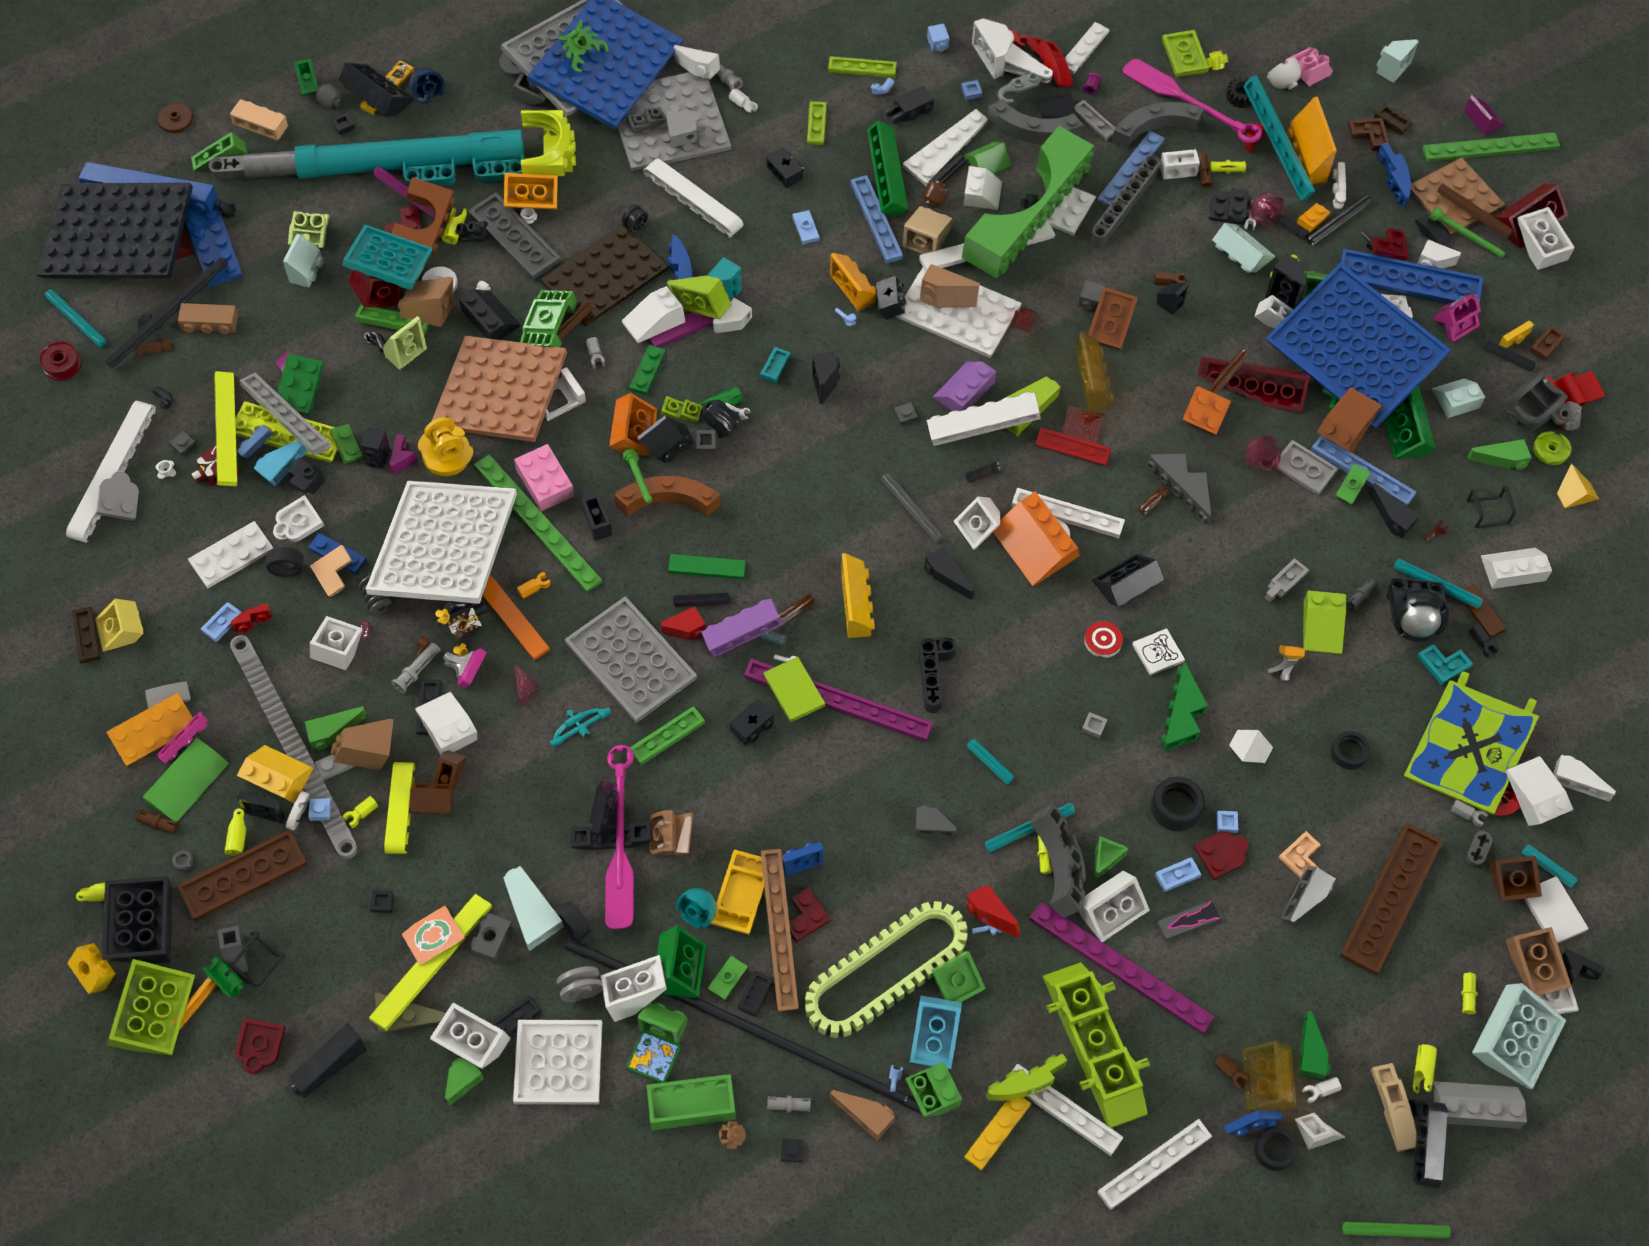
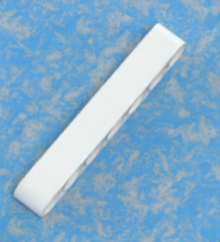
(694, 197)

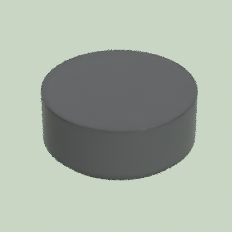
(182, 860)

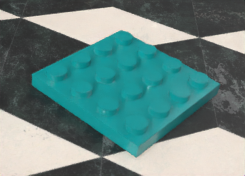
(387, 257)

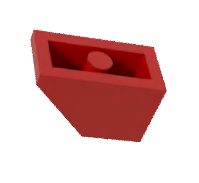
(684, 625)

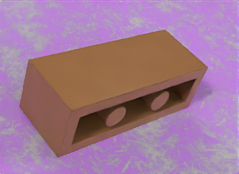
(208, 318)

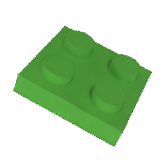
(958, 978)

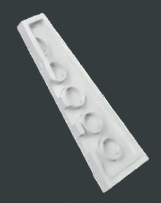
(938, 153)

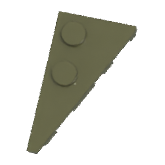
(412, 1016)

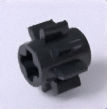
(1029, 200)

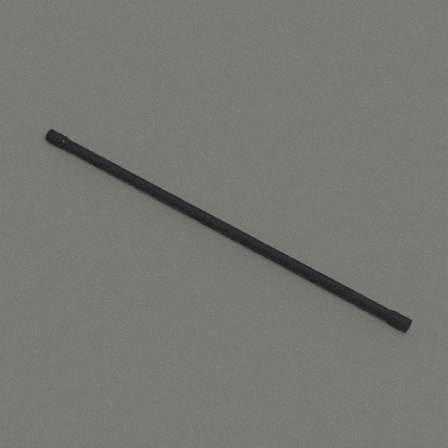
(906, 1100)

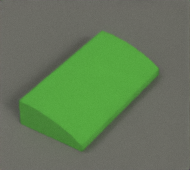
(185, 780)
(691, 1102)

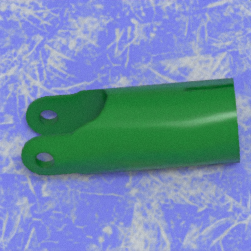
(730, 396)

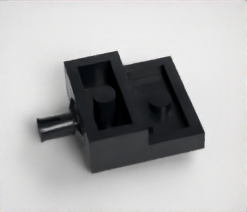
(603, 804)

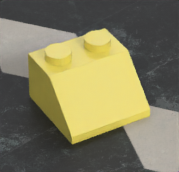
(119, 624)

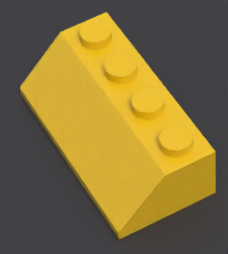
(856, 597)

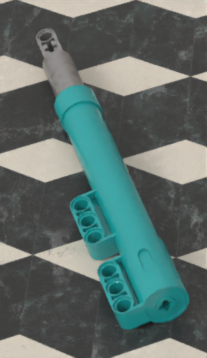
(416, 158)

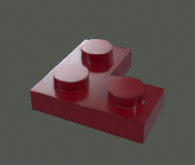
(409, 218)
(1393, 246)
(811, 917)

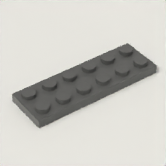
(515, 236)

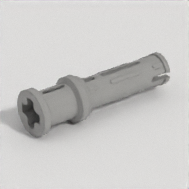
(728, 77)
(411, 673)

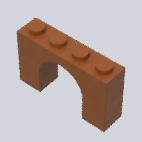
(435, 198)

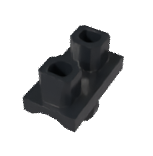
(472, 231)

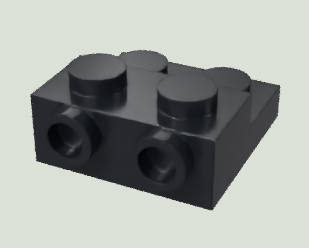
(1230, 206)

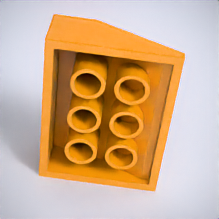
(1313, 142)

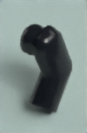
(165, 397)

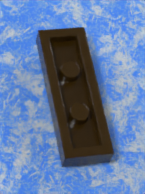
(85, 635)

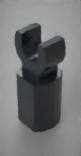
(1483, 639)

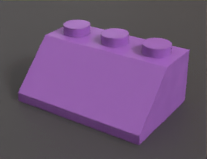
(966, 386)

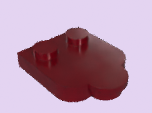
(1222, 853)
(259, 1044)

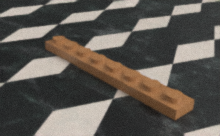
(779, 930)

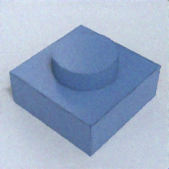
(971, 90)

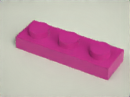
(183, 738)

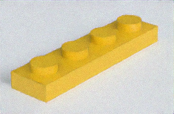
(996, 1132)

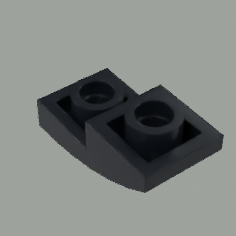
(1434, 229)

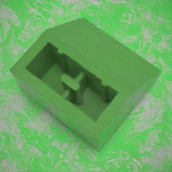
(934, 1090)

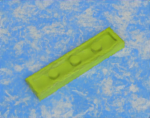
(862, 67)

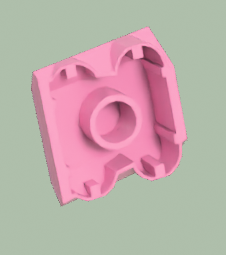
(1313, 66)

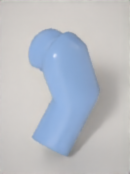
(884, 89)

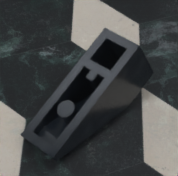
(1394, 513)
(945, 570)

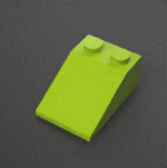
(701, 295)
(1324, 622)

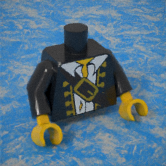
(462, 622)

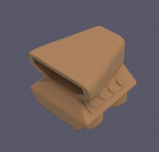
(670, 833)

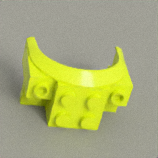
(558, 148)

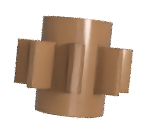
(732, 1135)

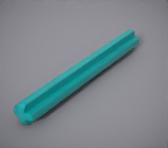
(75, 318)
(1450, 589)
(1021, 831)

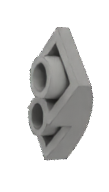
(160, 693)

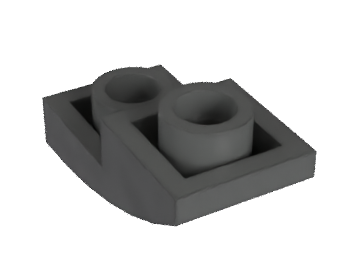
(650, 118)

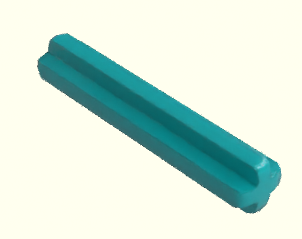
(990, 761)
(1550, 866)

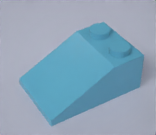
(935, 1031)

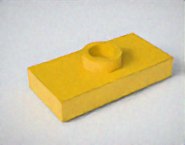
(1516, 335)

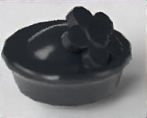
(226, 208)

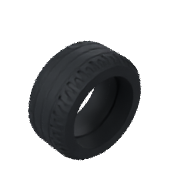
(1173, 821)

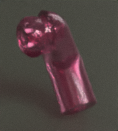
(366, 630)

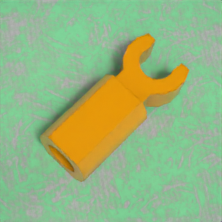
(533, 586)

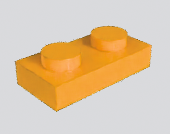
(1313, 217)

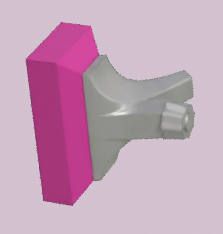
(465, 666)

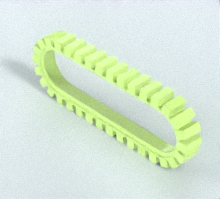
(866, 953)

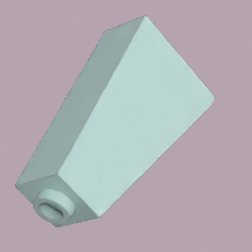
(532, 910)

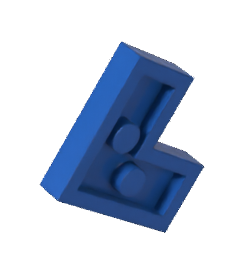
(1254, 1120)

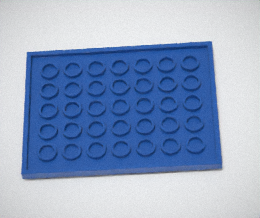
(610, 79)
(1358, 340)

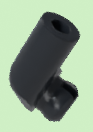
(375, 339)

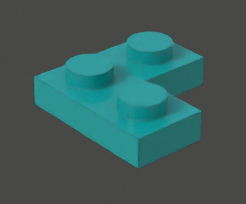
(1444, 668)

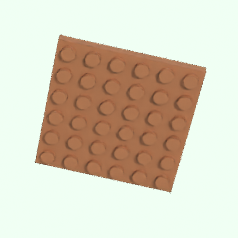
(501, 387)

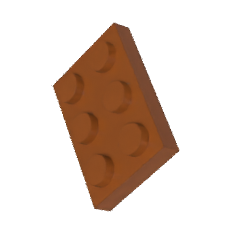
(1112, 317)

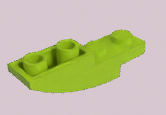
(1022, 1085)

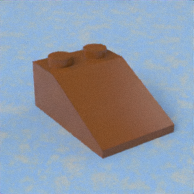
(1349, 419)

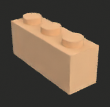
(259, 119)

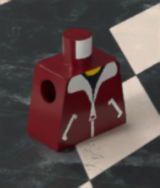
(207, 467)

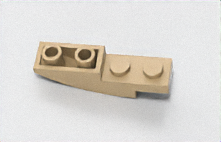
(1396, 1106)

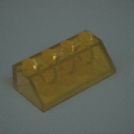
(1093, 373)

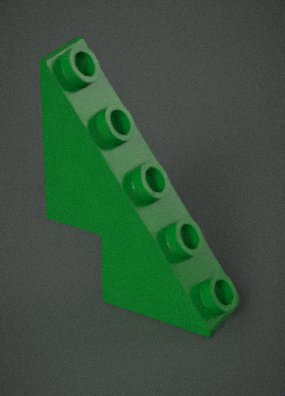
(1186, 705)

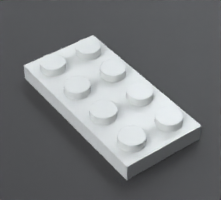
(230, 554)

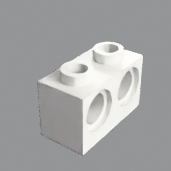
(1179, 164)

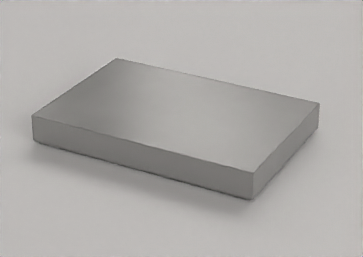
(1306, 467)

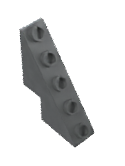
(1188, 486)

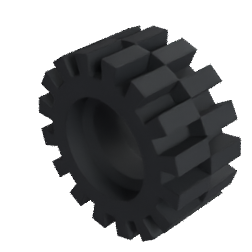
(1236, 98)

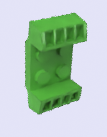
(546, 316)

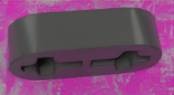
(1475, 847)

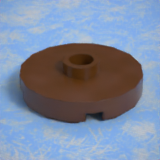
(177, 124)

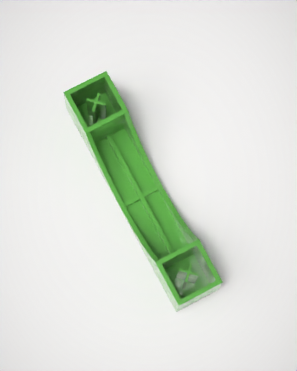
(999, 238)

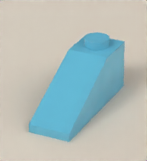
(277, 463)

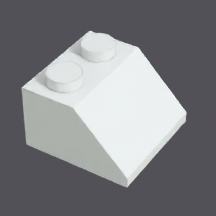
(982, 189)
(335, 643)

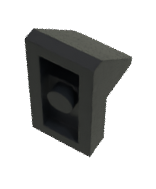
(1577, 963)

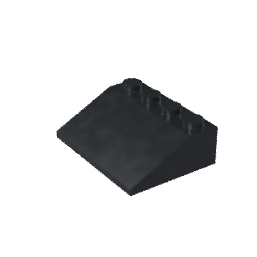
(137, 920)

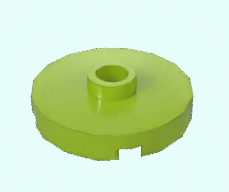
(1551, 440)

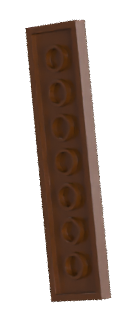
(1391, 899)

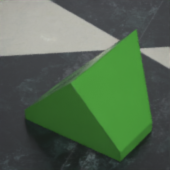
(1107, 855)

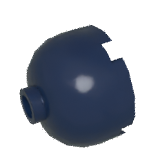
(426, 82)

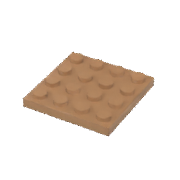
(1464, 181)

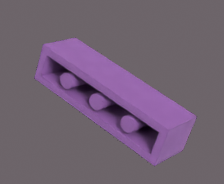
(742, 627)

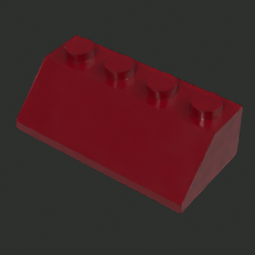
(1544, 196)

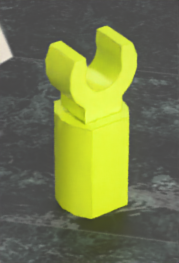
(361, 811)

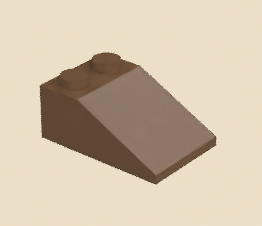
(948, 289)
(1539, 961)

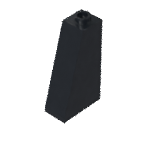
(327, 1061)

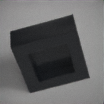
(343, 123)
(382, 901)
(791, 1150)

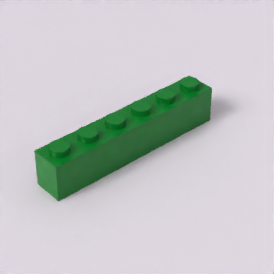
(887, 169)

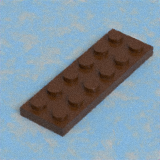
(242, 875)

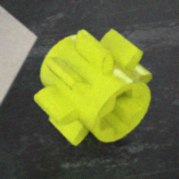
(1217, 60)

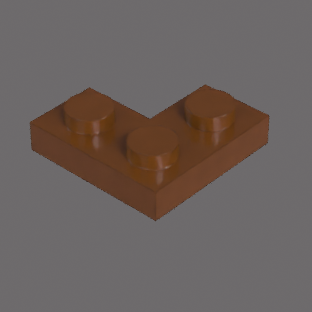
(1370, 128)

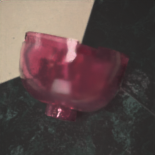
(1266, 205)
(1262, 453)

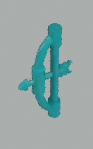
(581, 728)

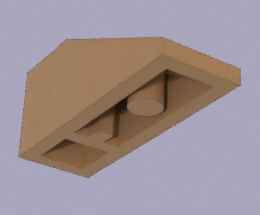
(867, 1113)

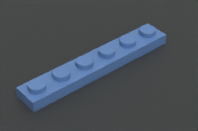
(1147, 147)
(876, 219)
(1345, 460)

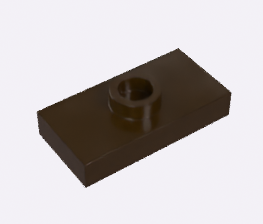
(1393, 119)

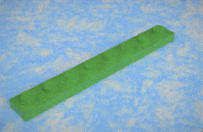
(1490, 147)

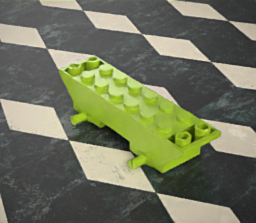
(1098, 1047)

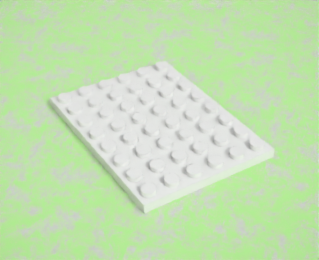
(442, 542)

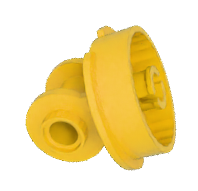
(444, 447)

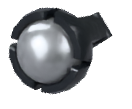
(1417, 608)

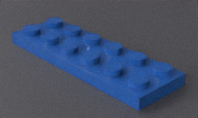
(212, 242)

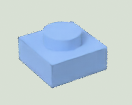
(320, 809)
(1227, 821)

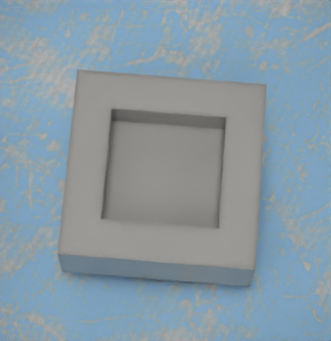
(1094, 725)

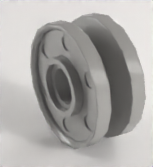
(579, 984)

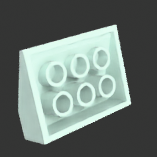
(1517, 1035)

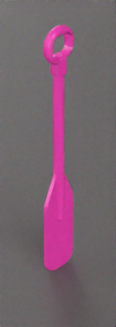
(1165, 85)
(620, 875)

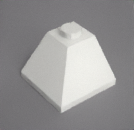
(978, 520)

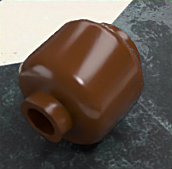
(935, 193)

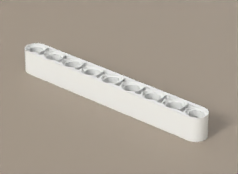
(115, 461)

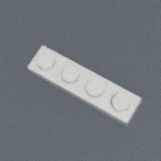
(1085, 46)

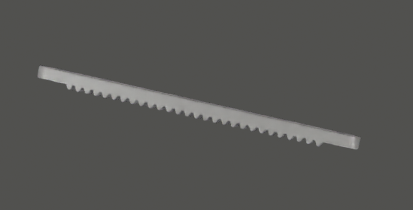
(290, 740)

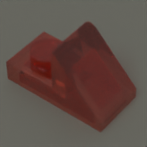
(1024, 319)

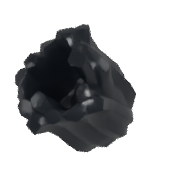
(720, 417)

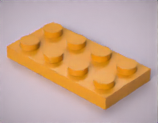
(150, 729)

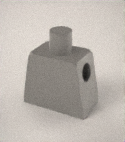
(683, 127)

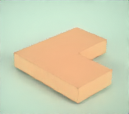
(327, 570)
(1297, 853)

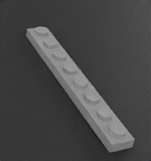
(285, 414)

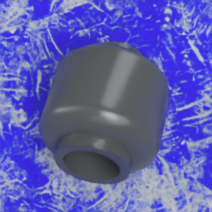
(328, 96)

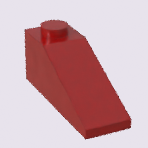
(991, 911)

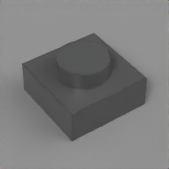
(905, 413)
(182, 443)

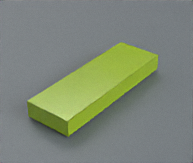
(816, 123)

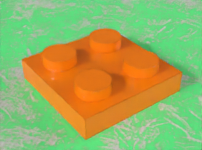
(1206, 410)

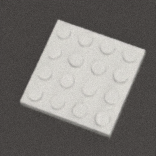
(558, 1062)

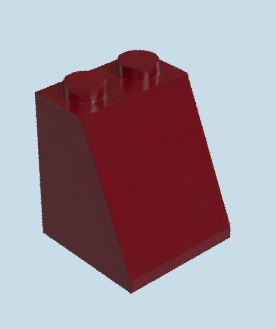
(374, 291)

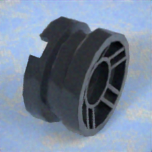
(635, 218)

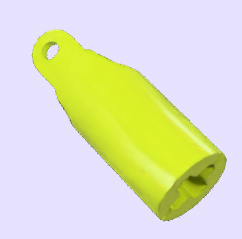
(450, 229)
(236, 834)
(94, 893)
(1424, 1067)

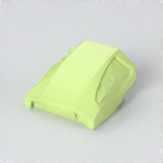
(310, 226)

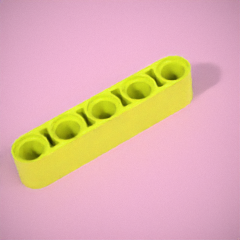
(398, 810)

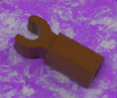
(1163, 278)
(1230, 1069)

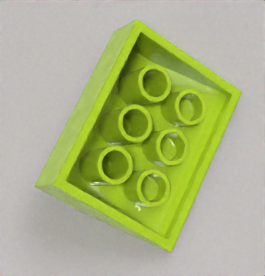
(149, 1007)

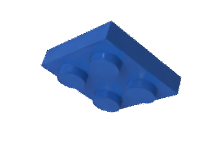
(803, 858)

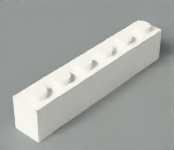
(983, 419)

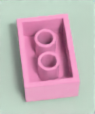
(544, 477)

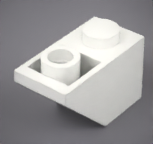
(734, 319)

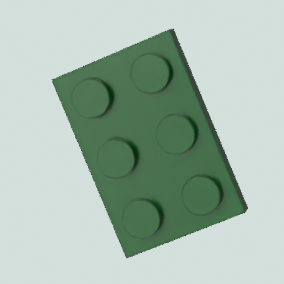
(300, 382)

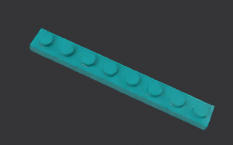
(1279, 138)

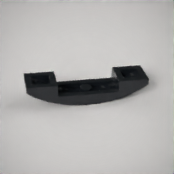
(586, 839)

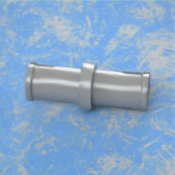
(788, 1104)

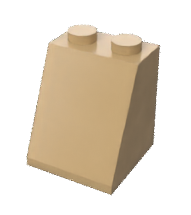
(926, 230)

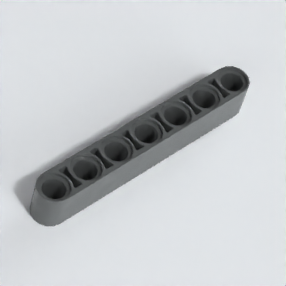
(1125, 200)

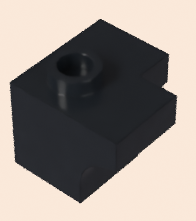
(305, 477)

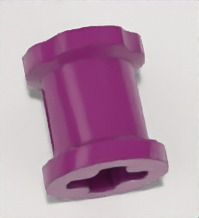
(1092, 83)

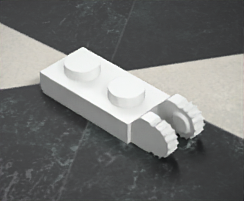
(1339, 186)

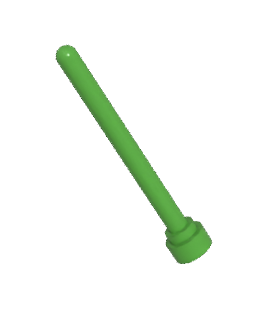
(1438, 215)
(631, 457)

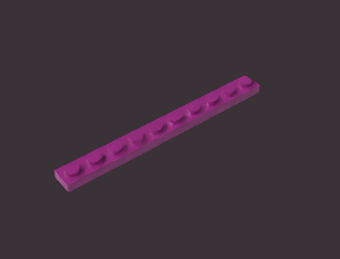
(856, 706)
(1122, 968)

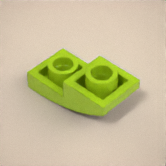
(685, 411)

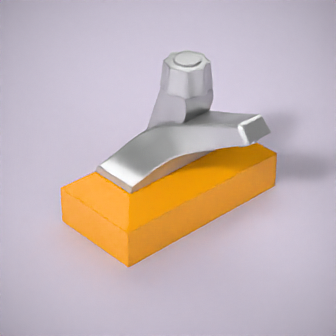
(1291, 656)

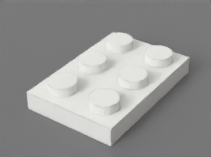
(1071, 211)

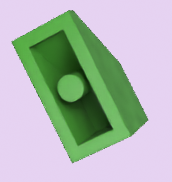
(461, 1079)

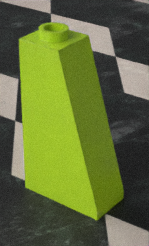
(1045, 392)

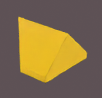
(1575, 489)

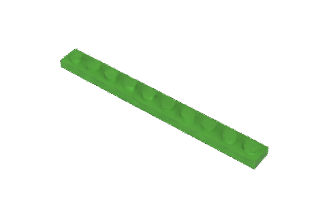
(541, 526)

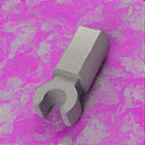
(595, 352)
(1468, 813)

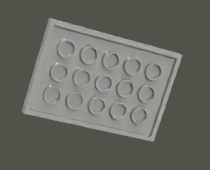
(630, 659)

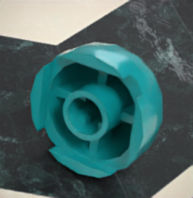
(694, 904)

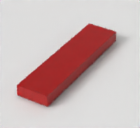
(1073, 446)

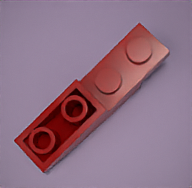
(1052, 59)

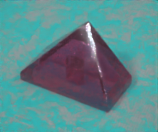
(525, 684)

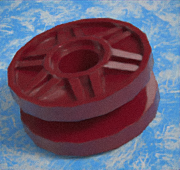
(60, 360)

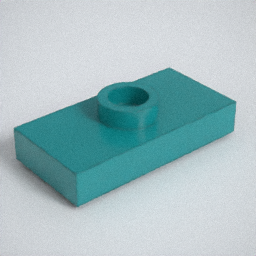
(775, 365)

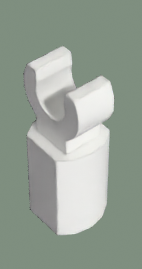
(742, 100)
(1323, 1088)

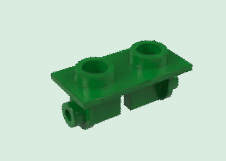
(229, 984)

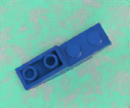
(1398, 173)
(679, 260)

